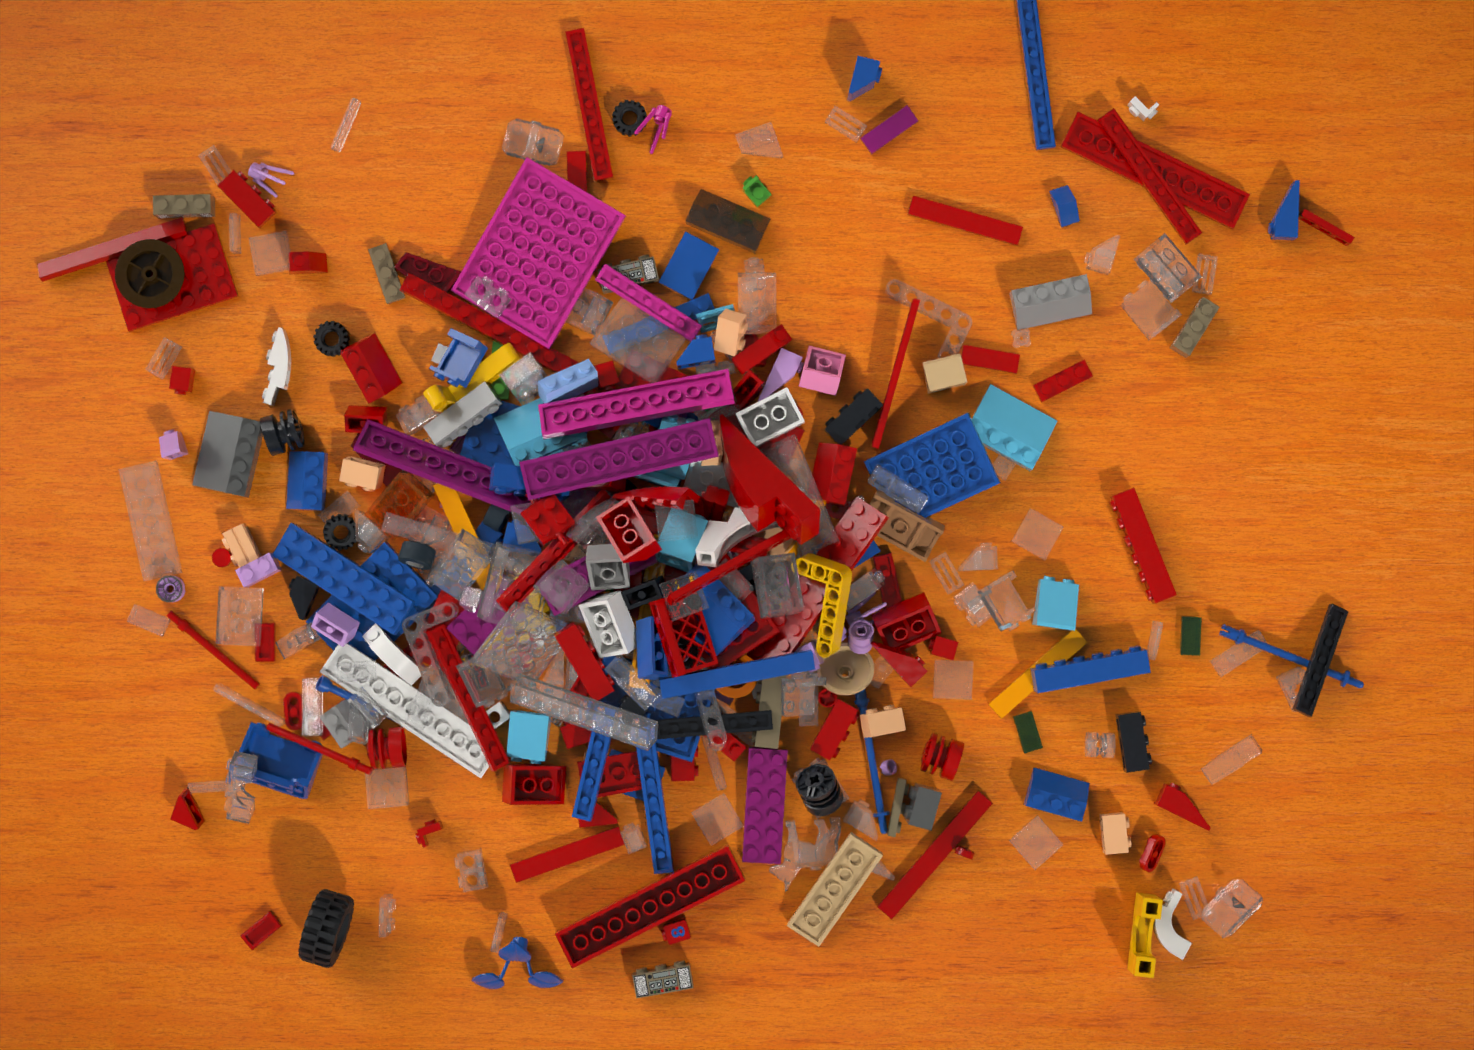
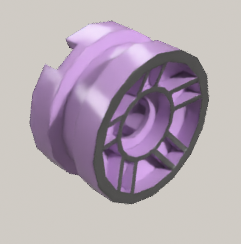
(163, 586)

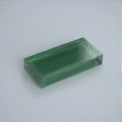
(1190, 636)
(1027, 732)

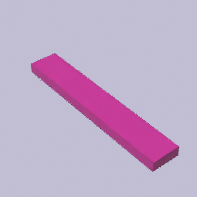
(648, 302)

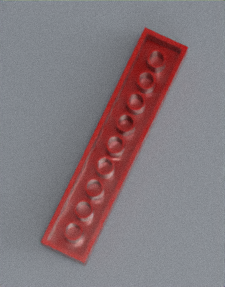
(649, 906)

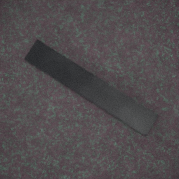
(1320, 660)
(732, 723)

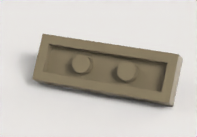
(386, 273)
(897, 807)

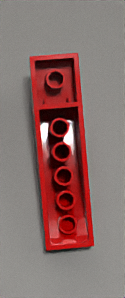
(764, 489)

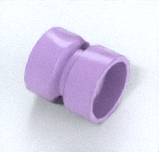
(860, 636)

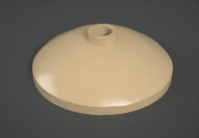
(857, 667)

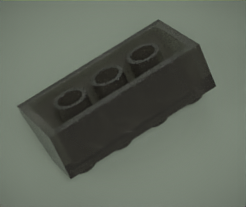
(727, 221)

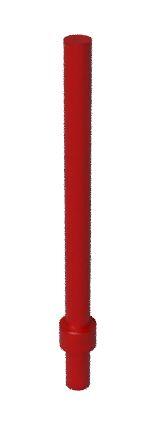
(184, 626)
(352, 763)

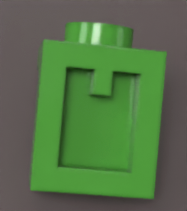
(756, 190)

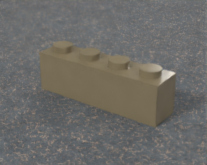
(769, 699)

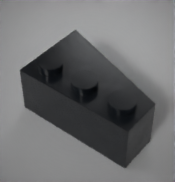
(852, 416)

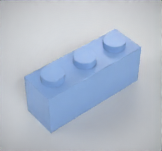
(568, 382)

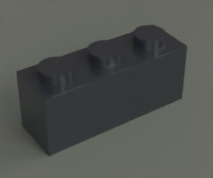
(1133, 741)

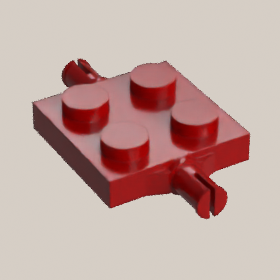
(548, 519)

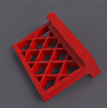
(670, 642)

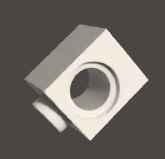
(502, 710)

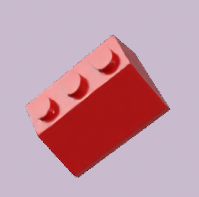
(371, 368)
(833, 472)
(628, 532)
(907, 622)

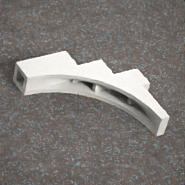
(722, 536)

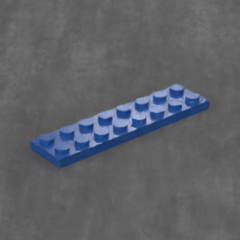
(343, 578)

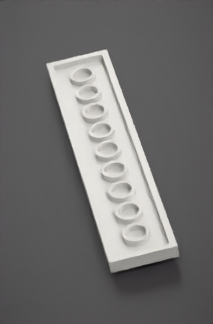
(396, 696)

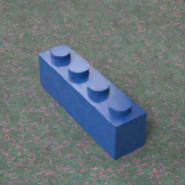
(509, 479)

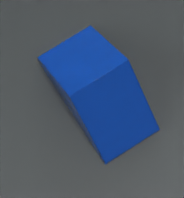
(1065, 205)

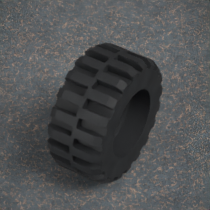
(326, 928)

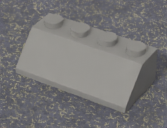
(1051, 302)

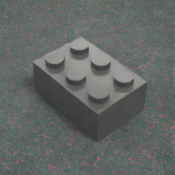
(922, 806)

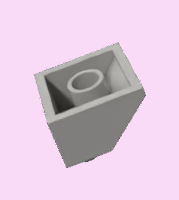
(606, 568)
(337, 722)

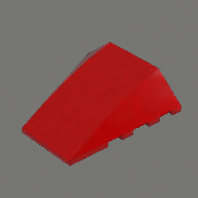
(662, 496)

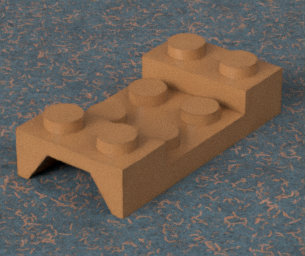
(907, 528)

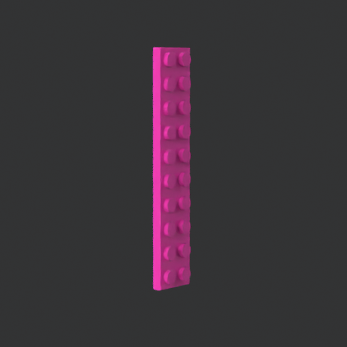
(635, 404)

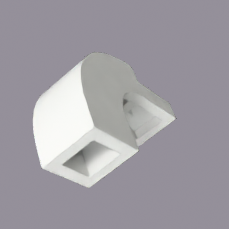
(392, 655)
(1164, 930)

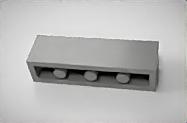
(463, 415)

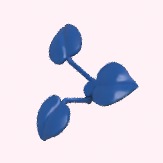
(517, 951)

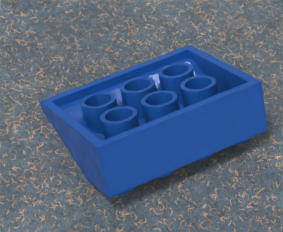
(725, 616)

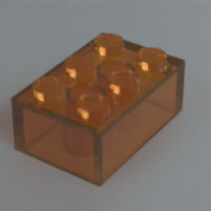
(402, 497)

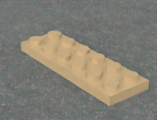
(835, 889)

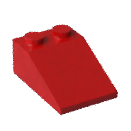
(533, 784)

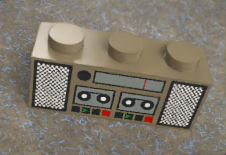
(184, 206)
(639, 271)
(1194, 327)
(662, 979)

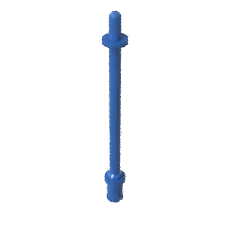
(1240, 636)
(862, 702)

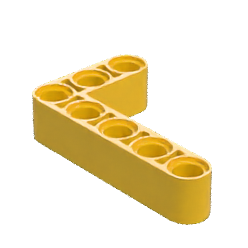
(489, 369)
(831, 599)

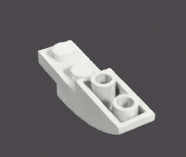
(280, 358)

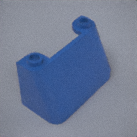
(281, 763)

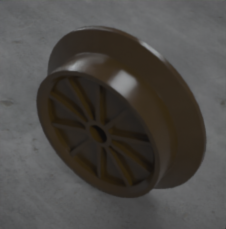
(134, 269)

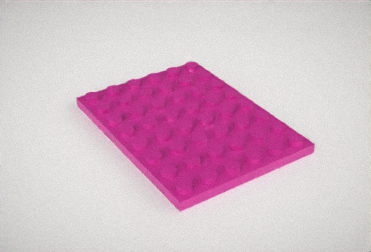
(541, 250)

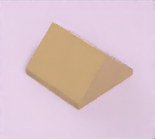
(944, 373)

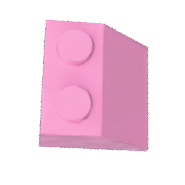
(822, 370)

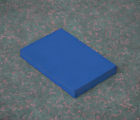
(688, 265)

